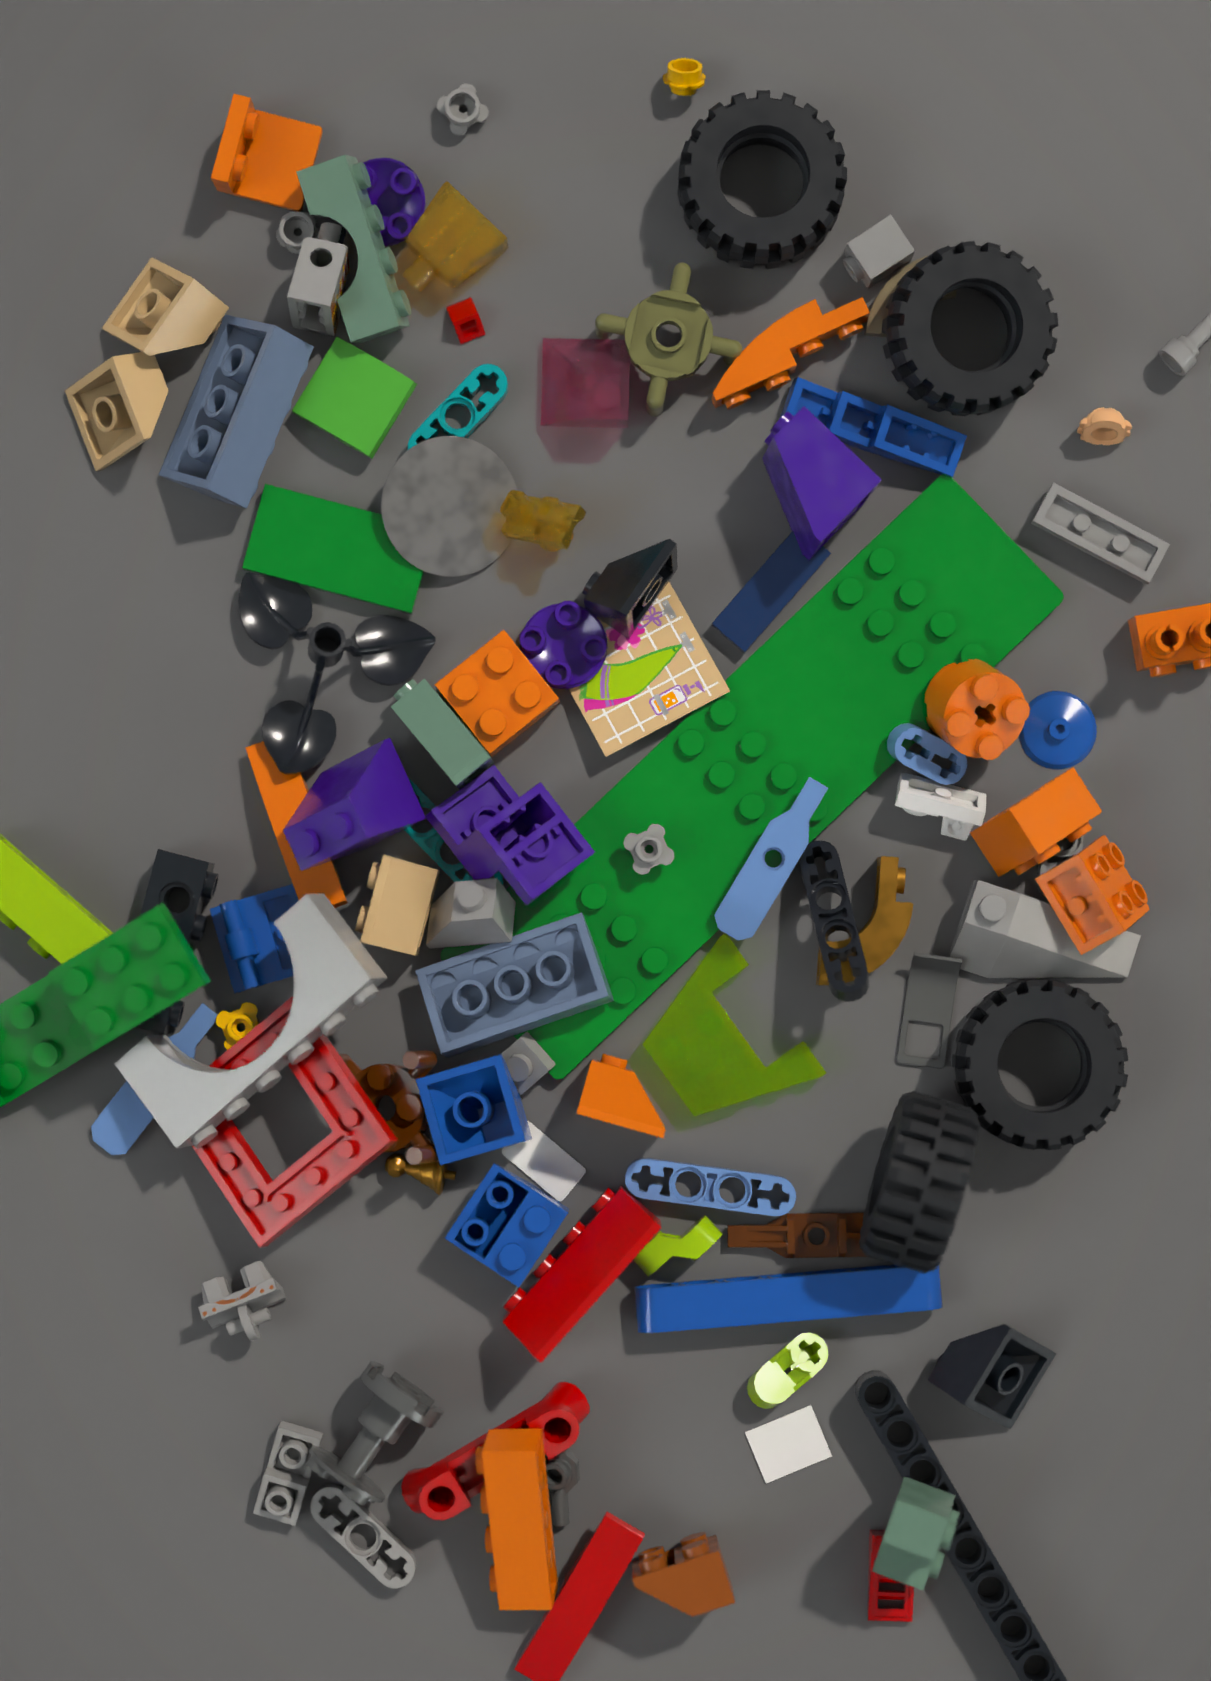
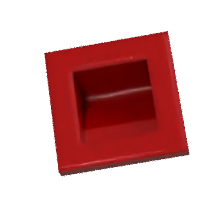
(466, 320)

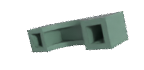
(373, 300)

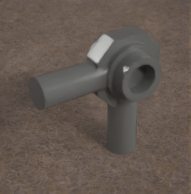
(561, 1477)

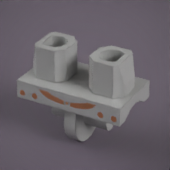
(244, 1308)

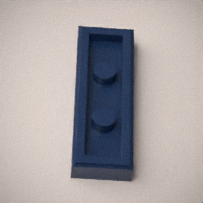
(767, 593)

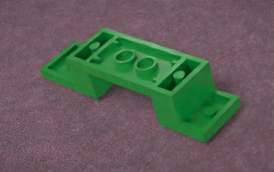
(94, 1000)

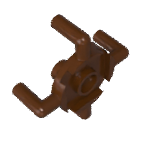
(401, 1085)

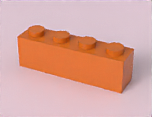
(518, 1519)

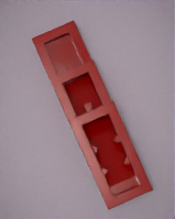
(580, 1599)

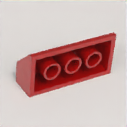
(581, 1272)

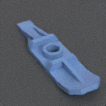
(757, 882)
(126, 1114)

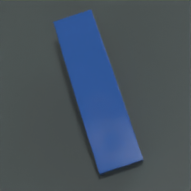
(879, 428)

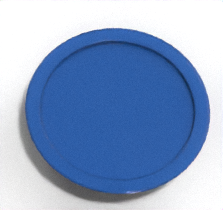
(1058, 730)

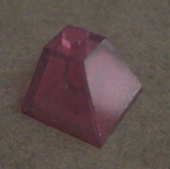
(585, 383)

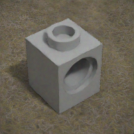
(877, 252)

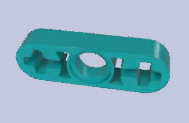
(472, 385)

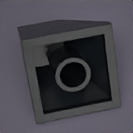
(631, 586)
(993, 1372)

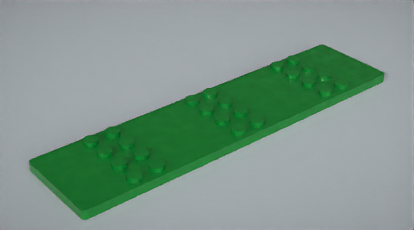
(802, 706)

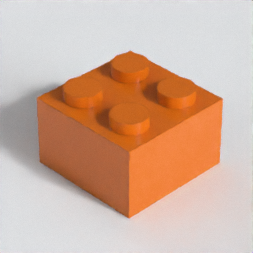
(497, 693)

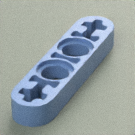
(709, 1194)

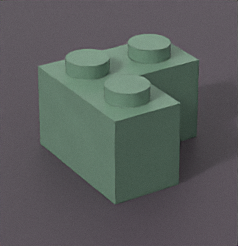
(915, 1532)

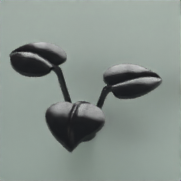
(278, 609)

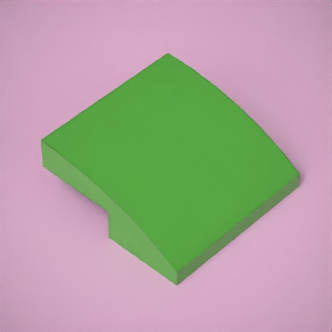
(354, 397)

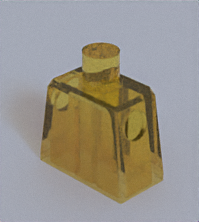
(451, 241)

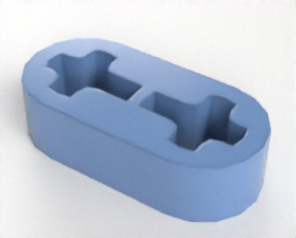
(931, 746)

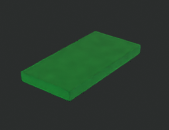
(330, 550)

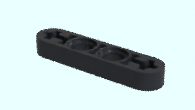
(834, 920)

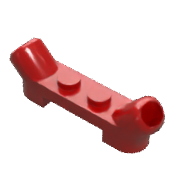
(450, 1483)

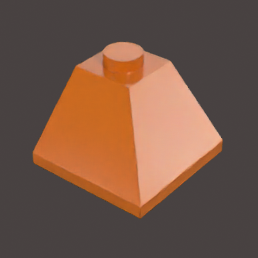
(618, 1097)

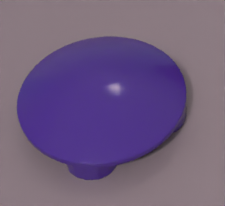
(397, 195)
(564, 644)

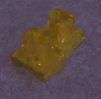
(540, 520)

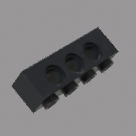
(197, 878)

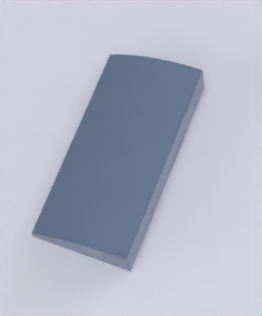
(514, 985)

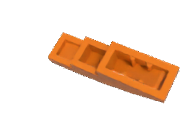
(281, 799)

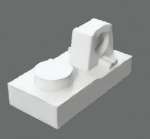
(957, 805)

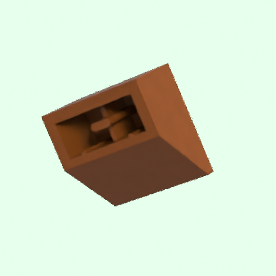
(687, 1576)

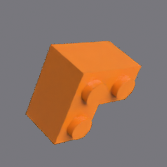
(1033, 826)

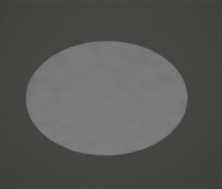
(446, 506)

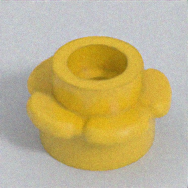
(684, 76)

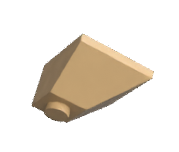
(165, 311)
(118, 405)

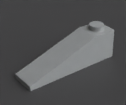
(1023, 938)

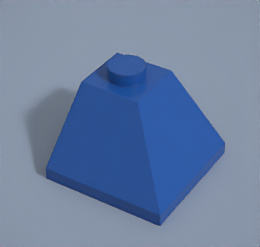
(473, 1109)

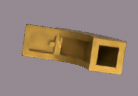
(886, 925)

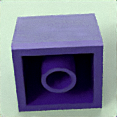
(815, 478)
(353, 807)

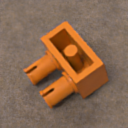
(1172, 639)

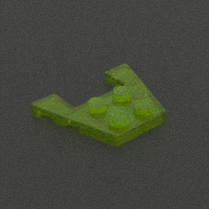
(707, 1053)

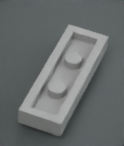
(1100, 533)

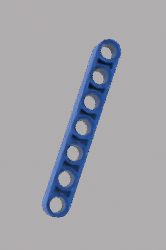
(785, 1298)

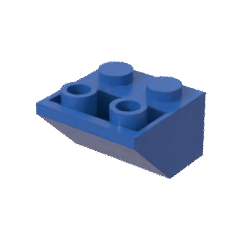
(507, 1224)

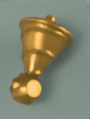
(428, 1174)

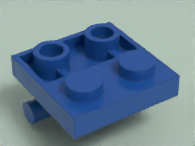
(250, 939)

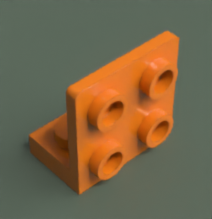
(263, 154)
(1094, 894)

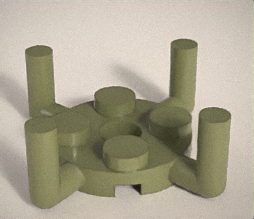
(663, 362)

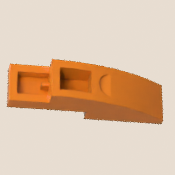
(770, 355)

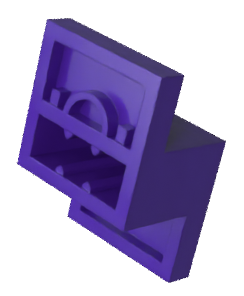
(511, 834)

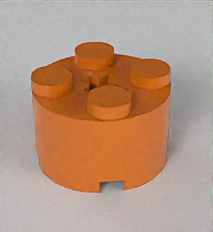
(975, 708)

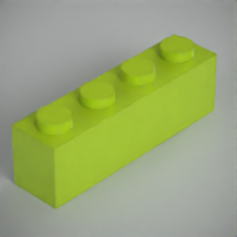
(43, 908)

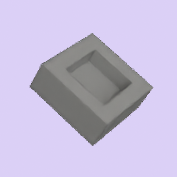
(527, 1062)

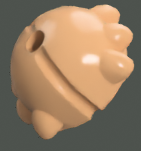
(1104, 427)

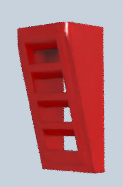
(907, 1595)

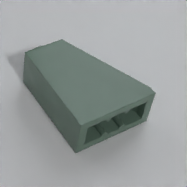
(441, 732)

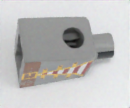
(319, 281)

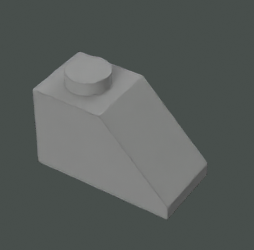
(471, 915)

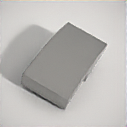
(287, 1473)

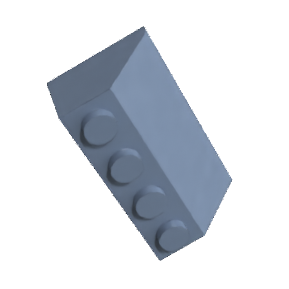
(236, 410)

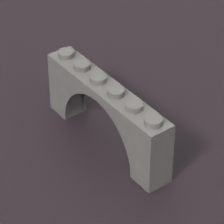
(329, 980)

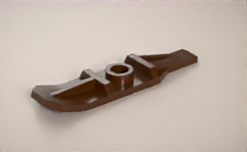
(789, 1235)

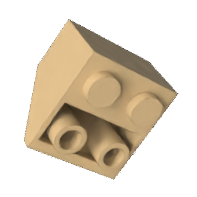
(398, 905)

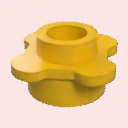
(229, 1020)

